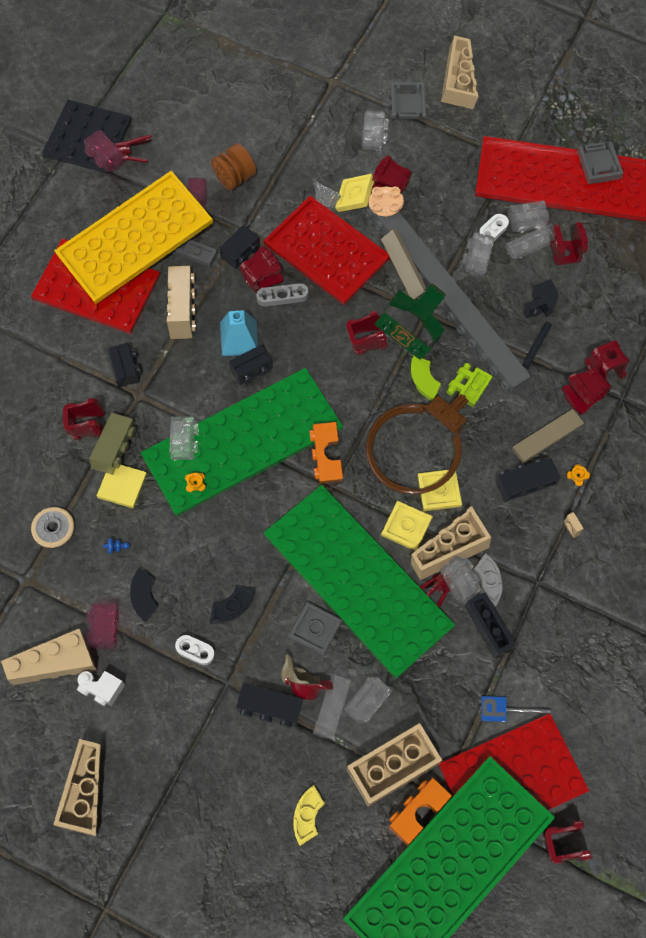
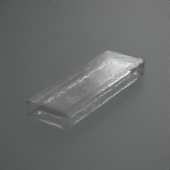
(530, 242)
(332, 707)

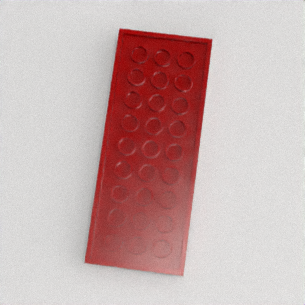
(555, 175)

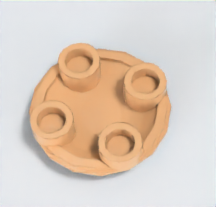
(386, 201)

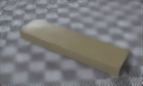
(404, 264)
(547, 436)

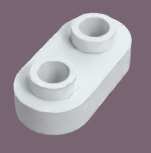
(490, 227)
(196, 649)

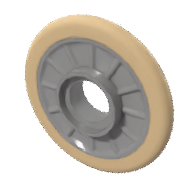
(44, 519)

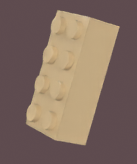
(394, 764)

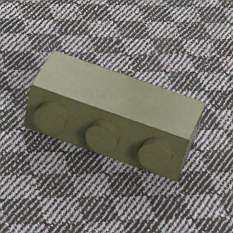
(112, 444)

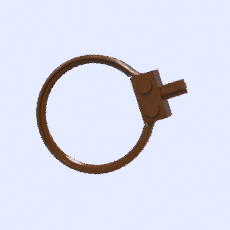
(443, 412)

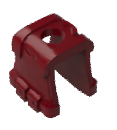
(391, 175)
(576, 246)
(261, 270)
(371, 342)
(607, 358)
(585, 389)
(90, 408)
(576, 826)

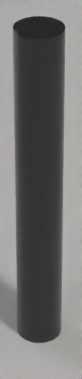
(537, 344)

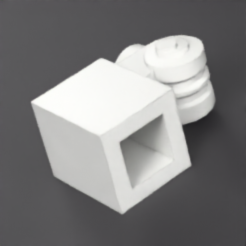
(105, 689)

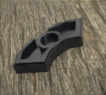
(141, 595)
(233, 606)

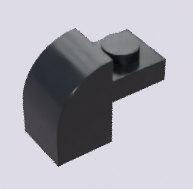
(545, 300)

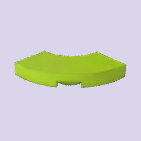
(423, 379)

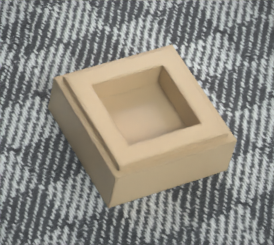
(573, 525)

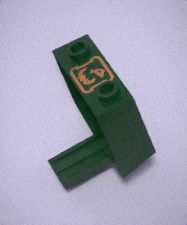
(423, 311)

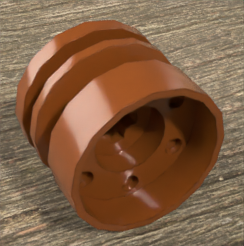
(233, 166)

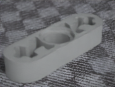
(279, 301)

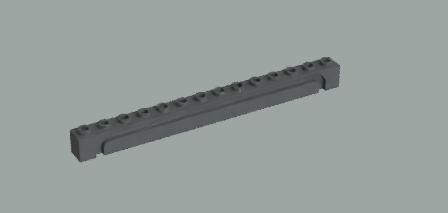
(457, 306)

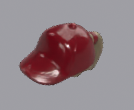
(301, 682)

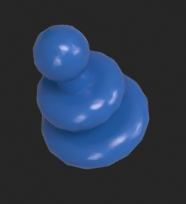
(117, 545)

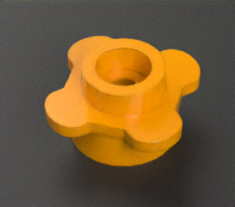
(578, 469)
(190, 478)

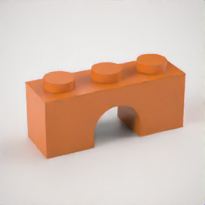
(323, 436)
(431, 796)

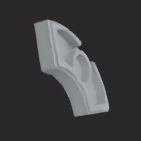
(490, 578)

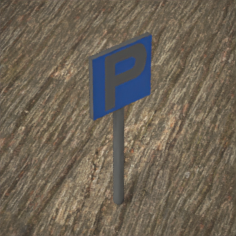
(494, 709)

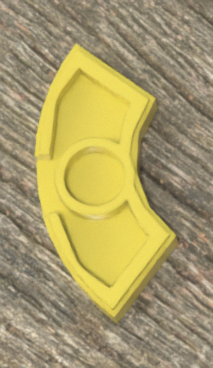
(305, 815)

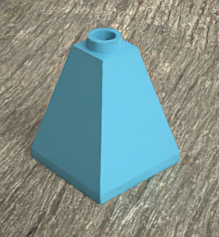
(238, 333)

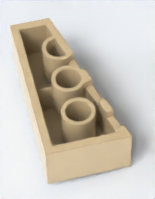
(459, 79)
(180, 302)
(461, 538)
(51, 659)
(80, 796)

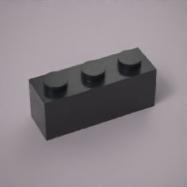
(527, 479)
(490, 625)
(269, 705)

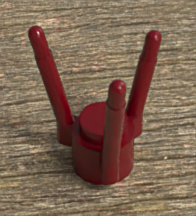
(125, 147)
(438, 584)

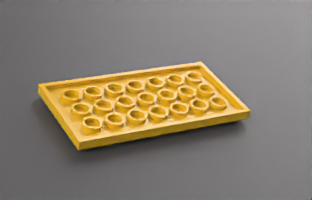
(133, 237)

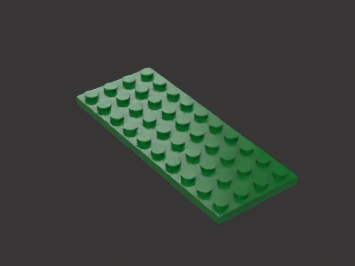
(243, 441)
(359, 581)
(453, 860)

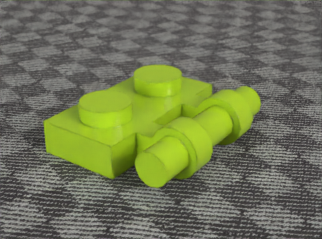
(475, 385)

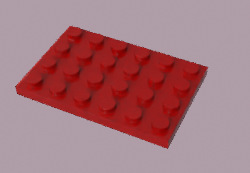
(327, 250)
(118, 310)
(532, 756)

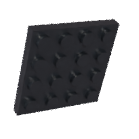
(76, 124)

